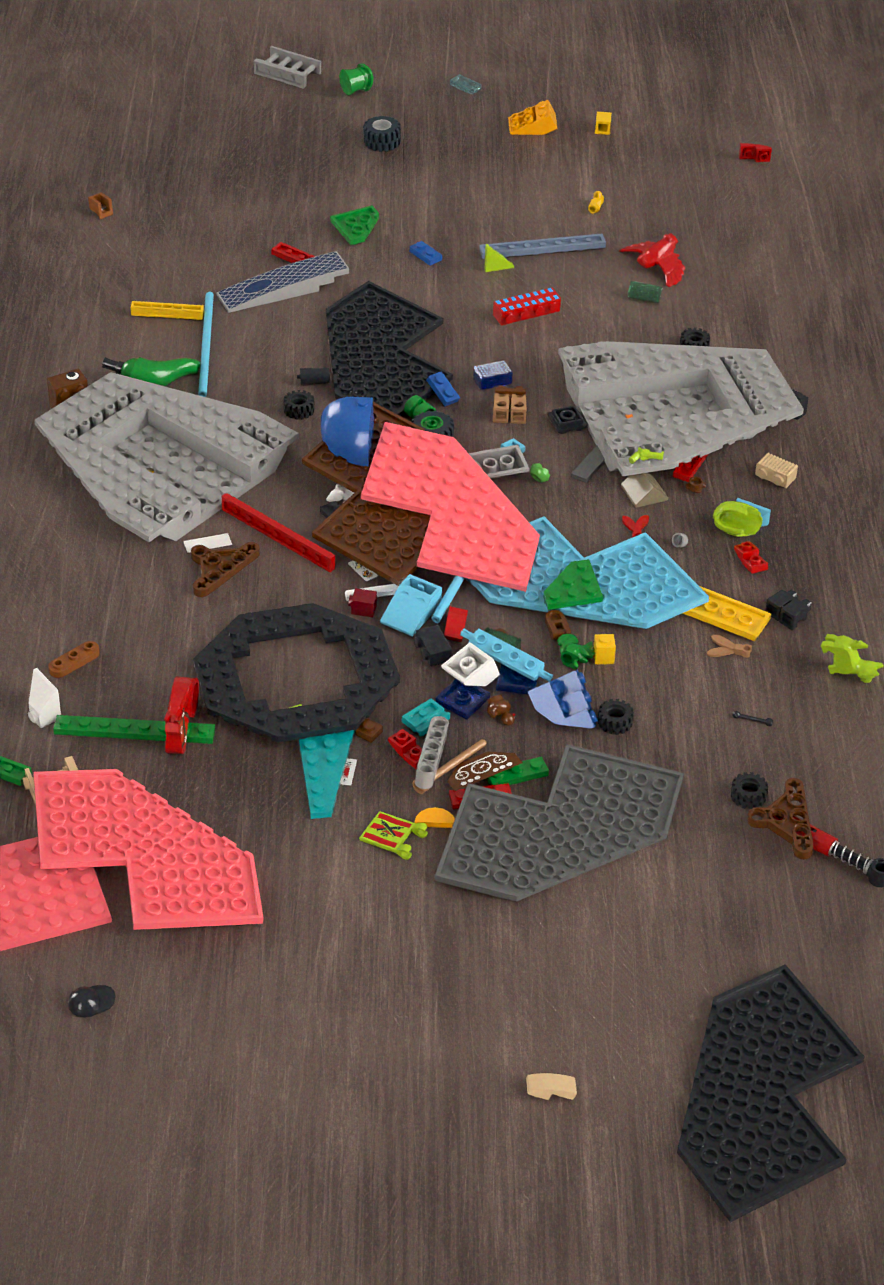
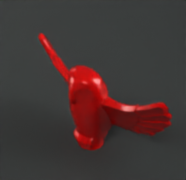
(660, 254)

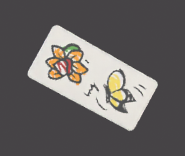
(365, 573)

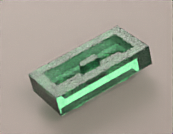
(645, 292)

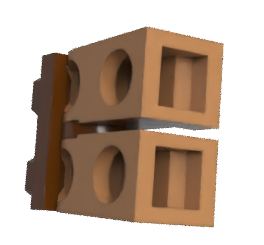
(507, 399)

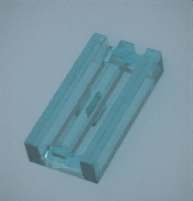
(465, 84)

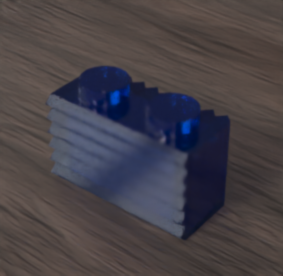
(492, 375)

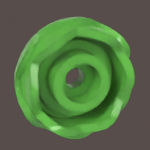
(538, 473)

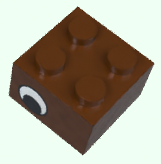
(64, 386)

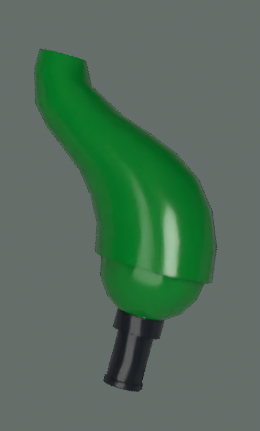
(153, 371)

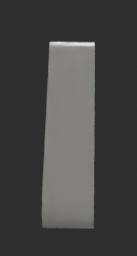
(431, 752)

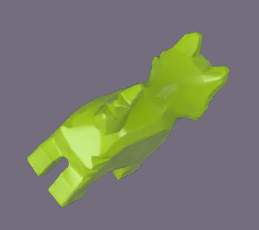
(847, 658)

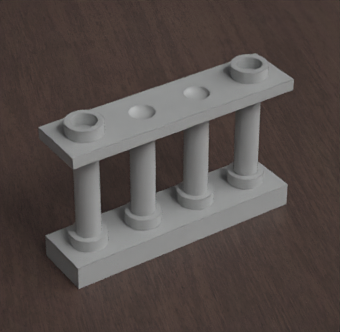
(284, 74)

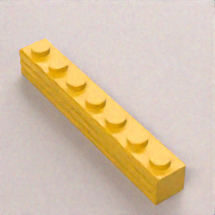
(167, 310)

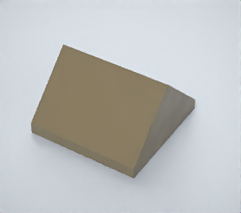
(643, 490)

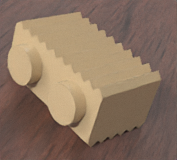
(776, 470)

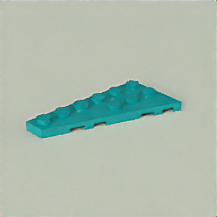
(323, 767)

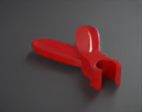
(635, 527)

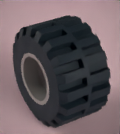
(382, 133)

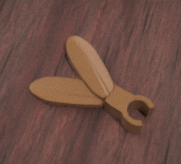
(728, 647)

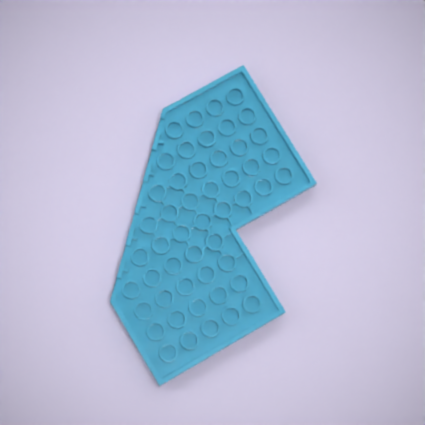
(635, 578)

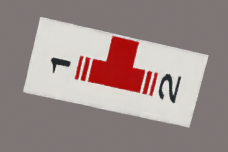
(348, 772)

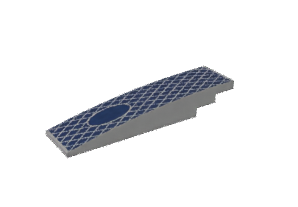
(284, 282)

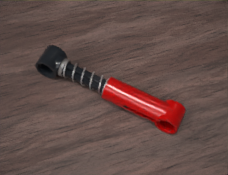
(830, 846)

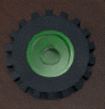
(435, 422)

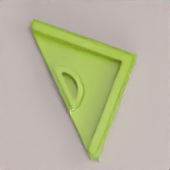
(495, 261)

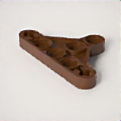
(225, 559)
(788, 825)

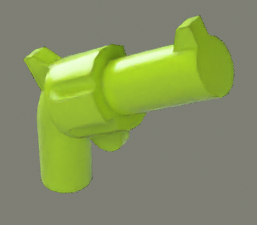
(645, 454)

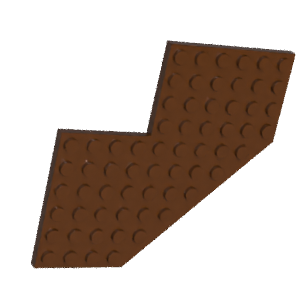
(366, 531)

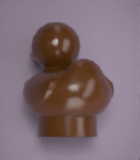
(498, 707)

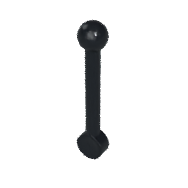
(769, 722)

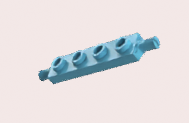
(508, 655)

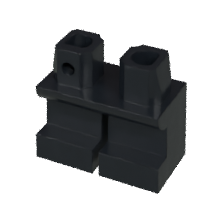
(787, 608)

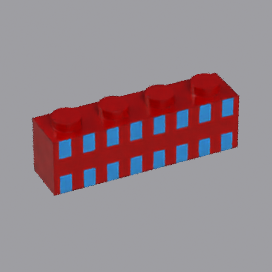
(526, 306)

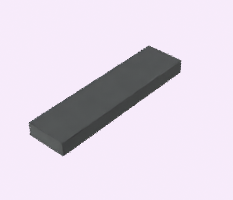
(589, 466)

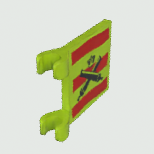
(391, 832)

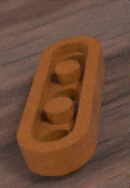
(74, 659)

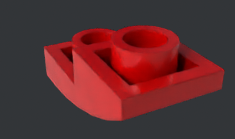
(758, 152)
(749, 556)
(455, 623)
(406, 747)

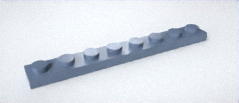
(549, 245)

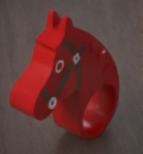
(182, 705)

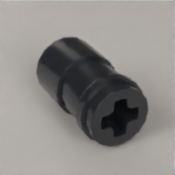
(312, 376)

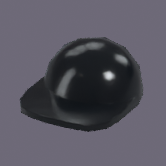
(91, 1000)

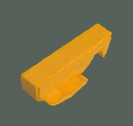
(435, 818)

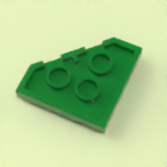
(356, 224)
(573, 587)

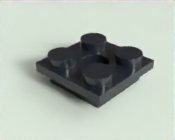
(567, 419)

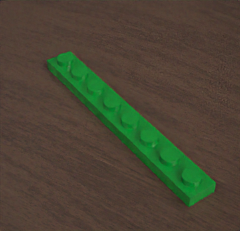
(127, 729)

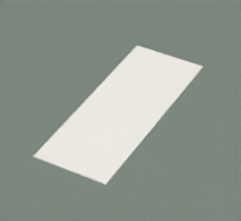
(210, 542)

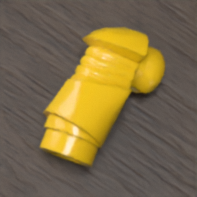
(596, 202)

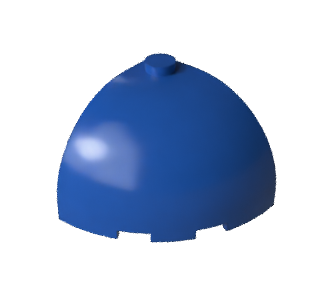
(349, 428)

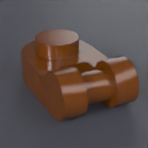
(556, 619)

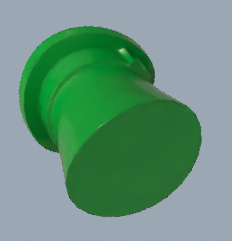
(356, 79)

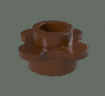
(695, 484)

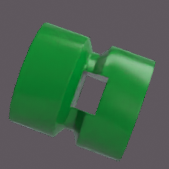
(417, 405)

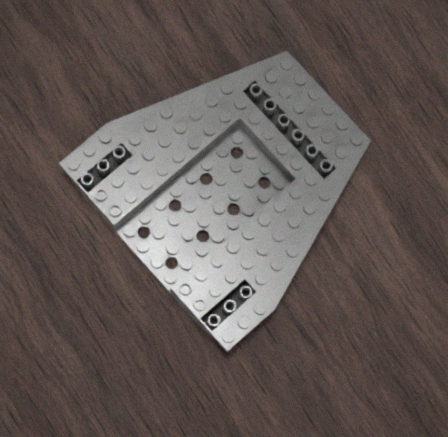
(680, 399)
(132, 426)

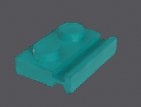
(420, 717)

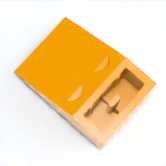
(534, 120)

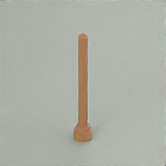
(454, 762)

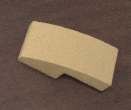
(546, 1084)

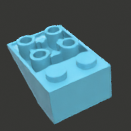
(412, 605)

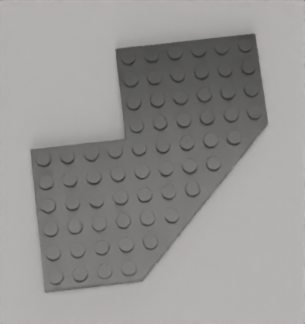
(592, 817)

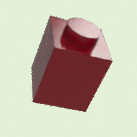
(363, 602)

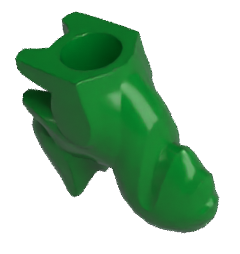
(573, 652)

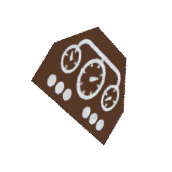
(481, 768)

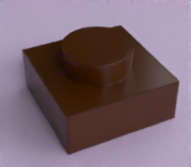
(369, 730)

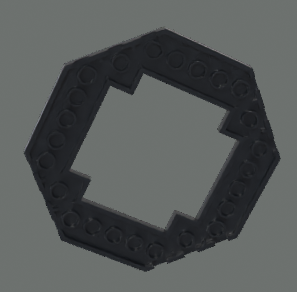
(225, 695)

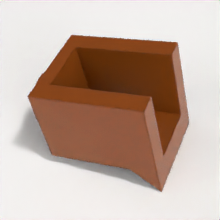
(101, 205)

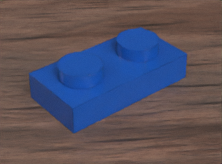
(425, 253)
(443, 388)

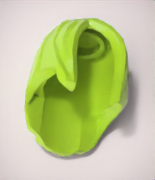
(737, 518)

